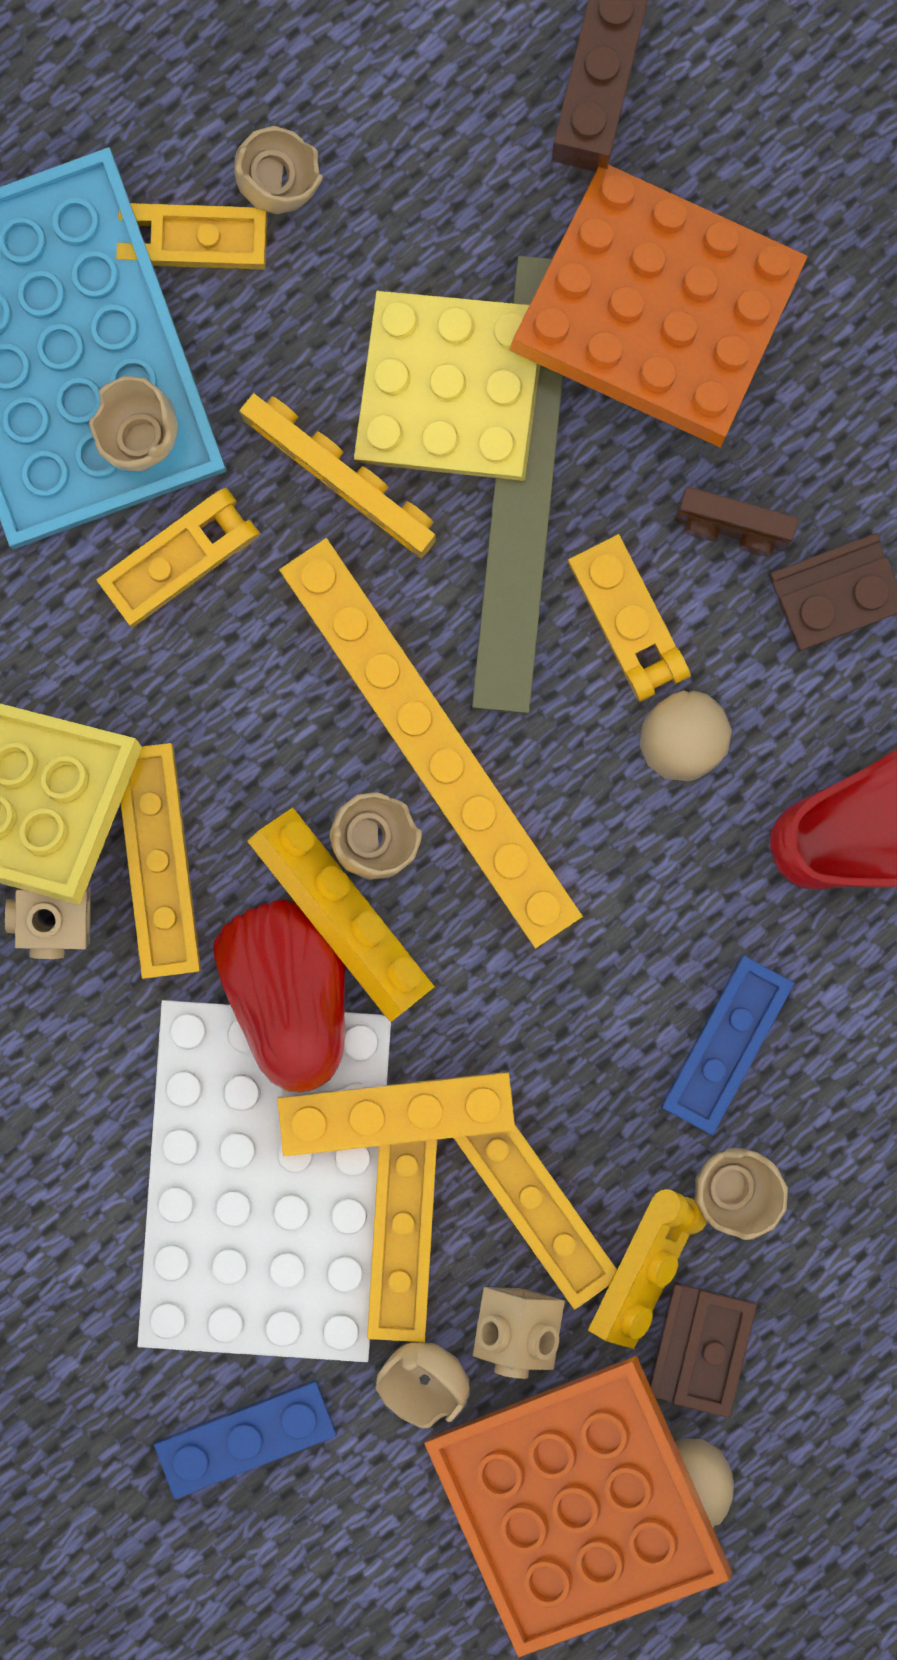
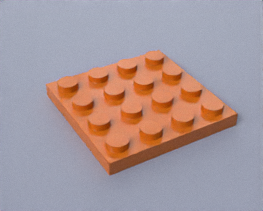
(659, 304)
(578, 1507)

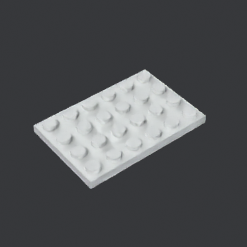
(237, 1237)

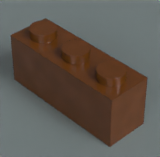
(598, 83)

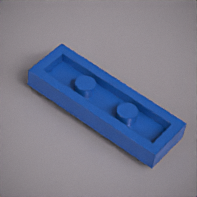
(727, 1044)
(245, 1439)

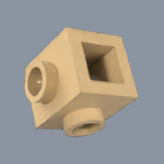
(45, 940)
(518, 1330)

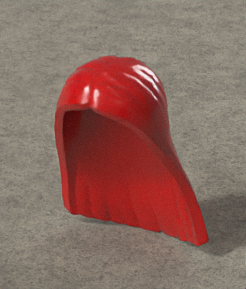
(842, 832)
(284, 993)

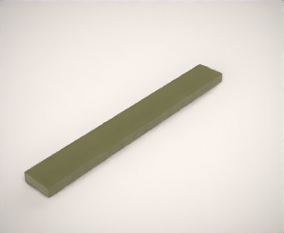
(518, 545)

